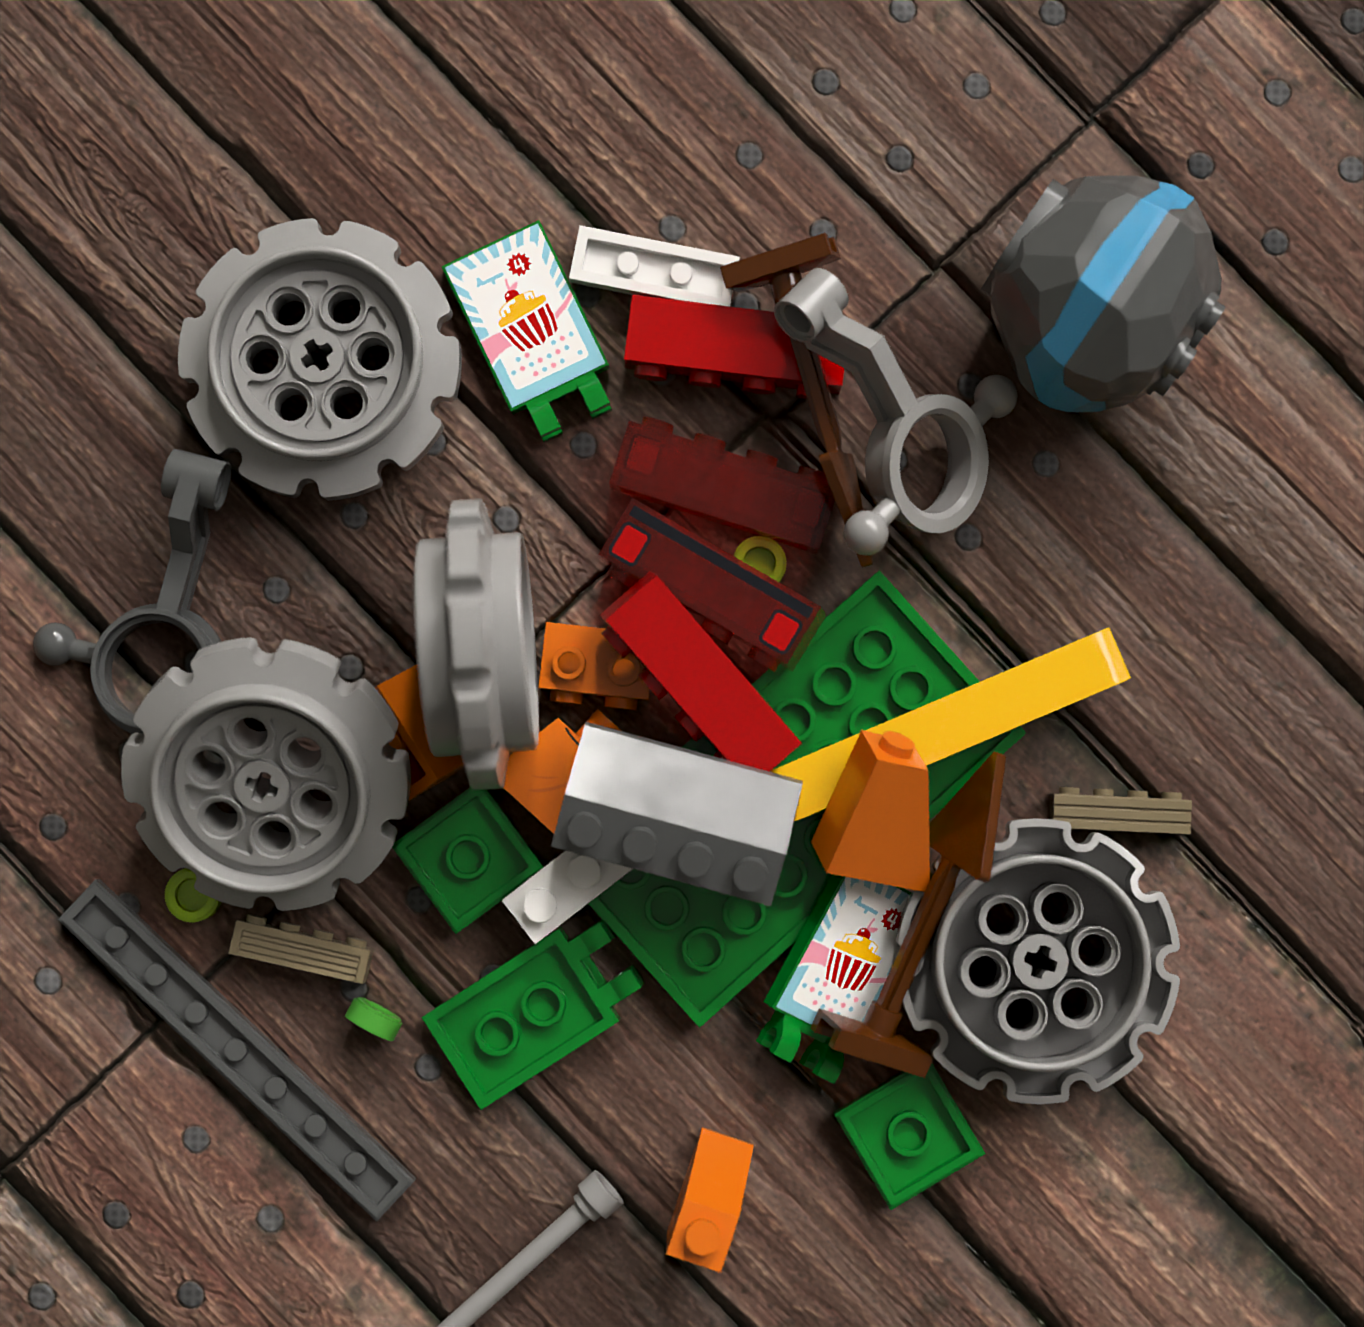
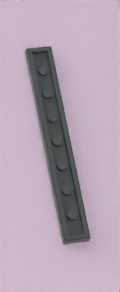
(237, 1049)

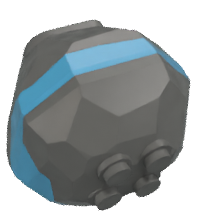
(1105, 291)

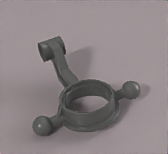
(194, 486)

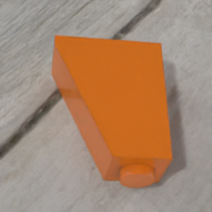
(879, 815)
(710, 1200)

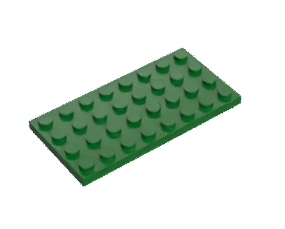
(858, 671)

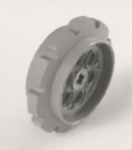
(241, 318)
(476, 644)
(294, 697)
(1124, 990)

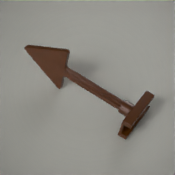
(783, 270)
(966, 840)

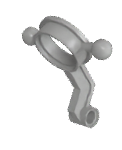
(815, 317)

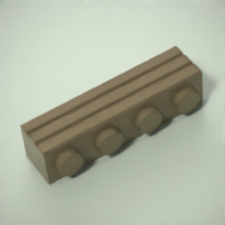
(1117, 813)
(301, 950)

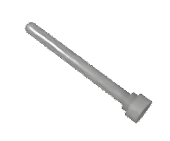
(593, 1200)

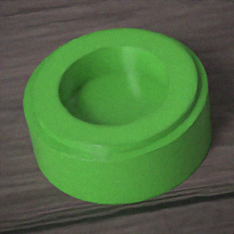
(374, 1018)

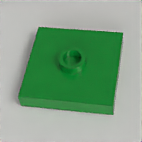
(467, 857)
(908, 1134)

